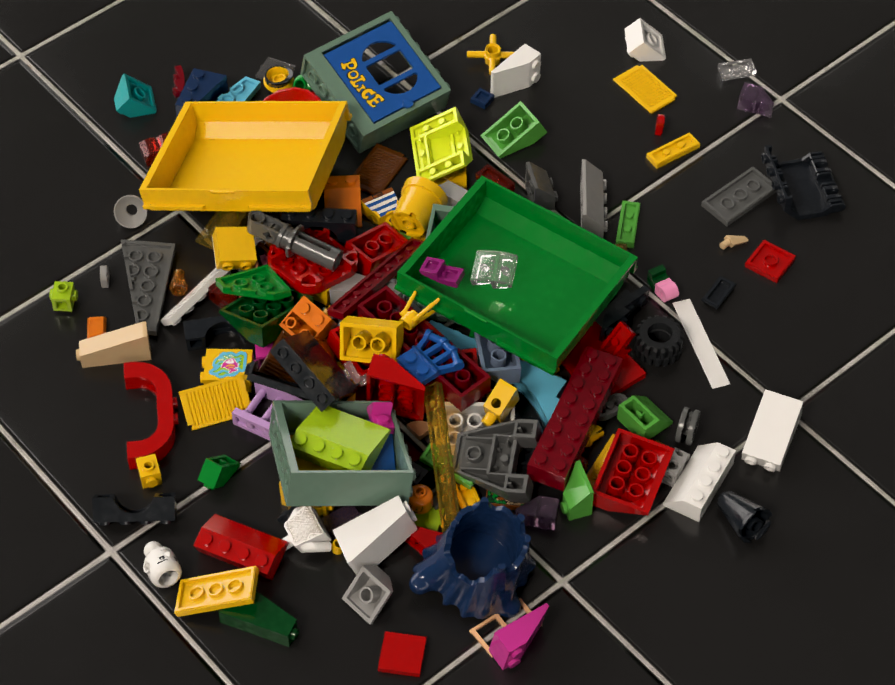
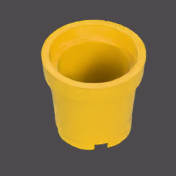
(416, 204)

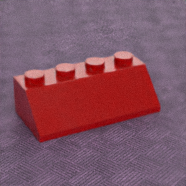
(240, 545)

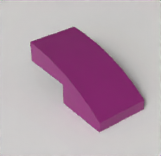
(438, 271)

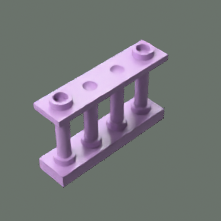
(252, 423)

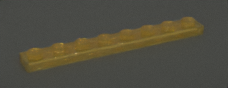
(441, 454)

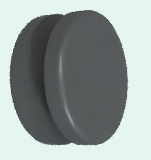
(687, 425)

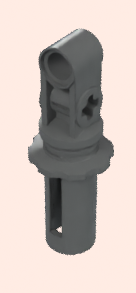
(293, 240)

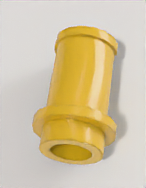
(594, 436)

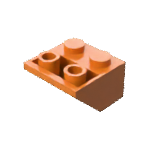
(308, 317)

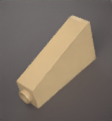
(116, 347)

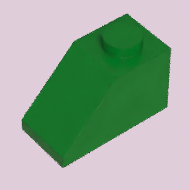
(217, 471)

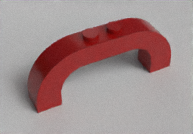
(154, 379)

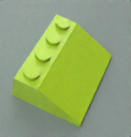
(339, 440)

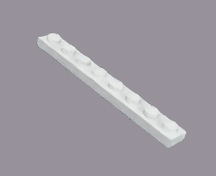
(185, 306)

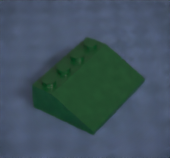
(260, 318)

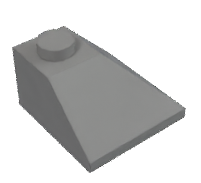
(369, 592)

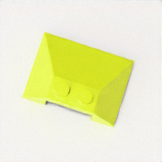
(441, 145)

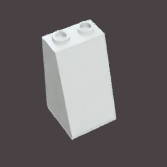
(772, 431)
(376, 533)

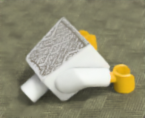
(308, 531)

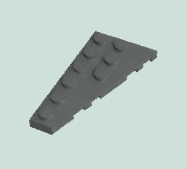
(148, 277)

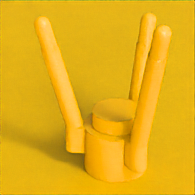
(412, 318)

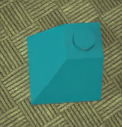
(134, 98)

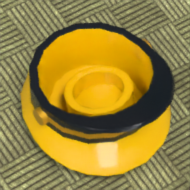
(278, 78)

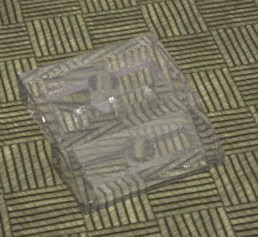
(494, 268)

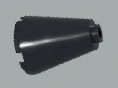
(744, 516)

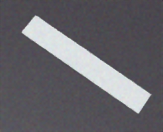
(701, 343)

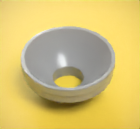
(126, 219)

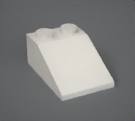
(516, 72)

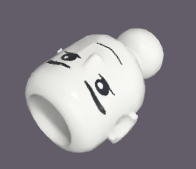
(161, 565)

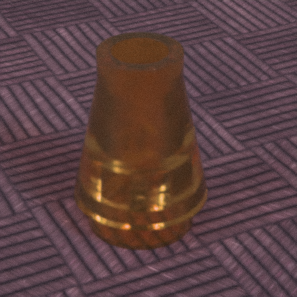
(178, 283)

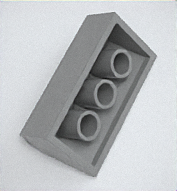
(593, 199)

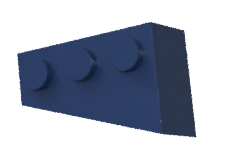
(202, 87)

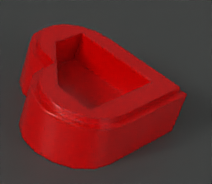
(659, 124)

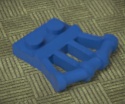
(419, 362)

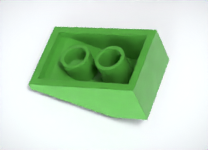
(513, 131)

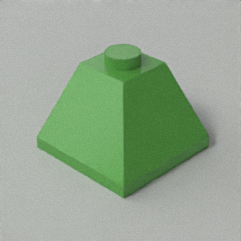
(577, 495)

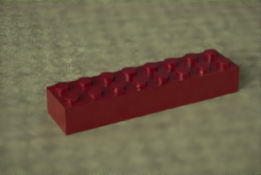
(459, 387)
(574, 418)

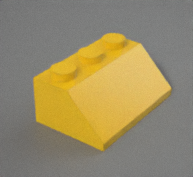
(368, 336)

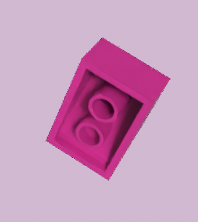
(513, 639)

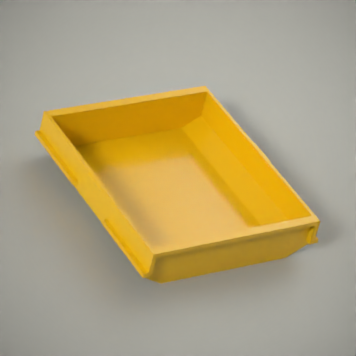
(247, 156)

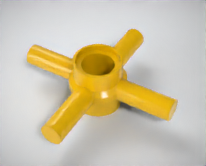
(491, 54)

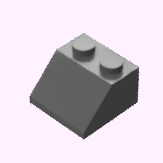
(540, 187)

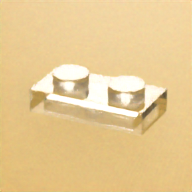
(736, 69)

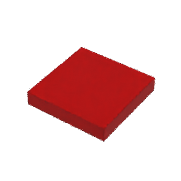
(770, 261)
(402, 654)

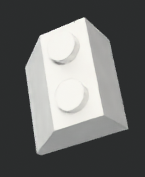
(644, 42)

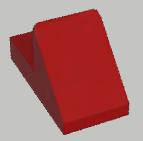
(618, 340)

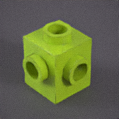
(63, 296)

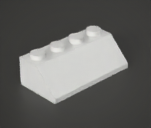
(700, 480)

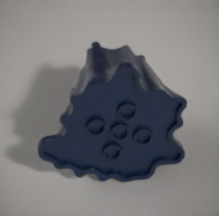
(478, 562)

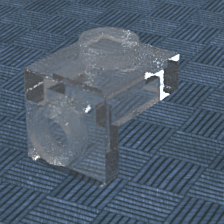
(351, 373)

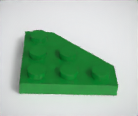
(255, 283)

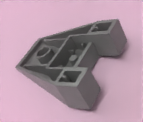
(492, 454)

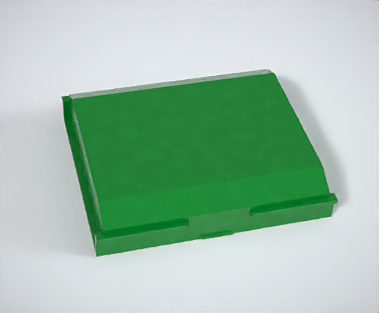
(558, 282)

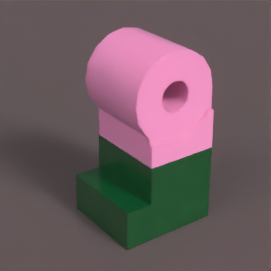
(662, 284)

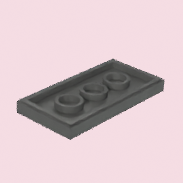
(739, 196)

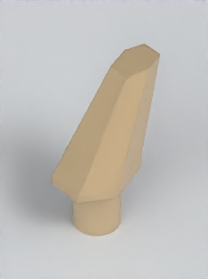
(731, 240)

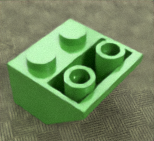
(642, 417)

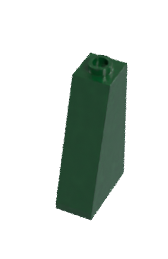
(263, 620)

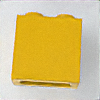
(233, 248)

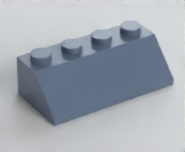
(497, 361)

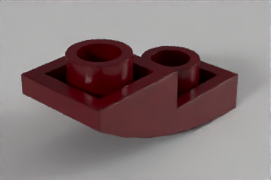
(179, 81)

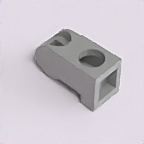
(676, 465)

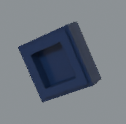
(482, 98)

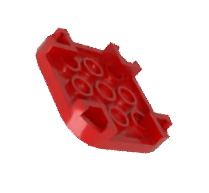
(308, 276)

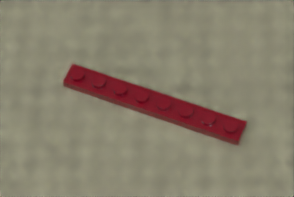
(373, 281)

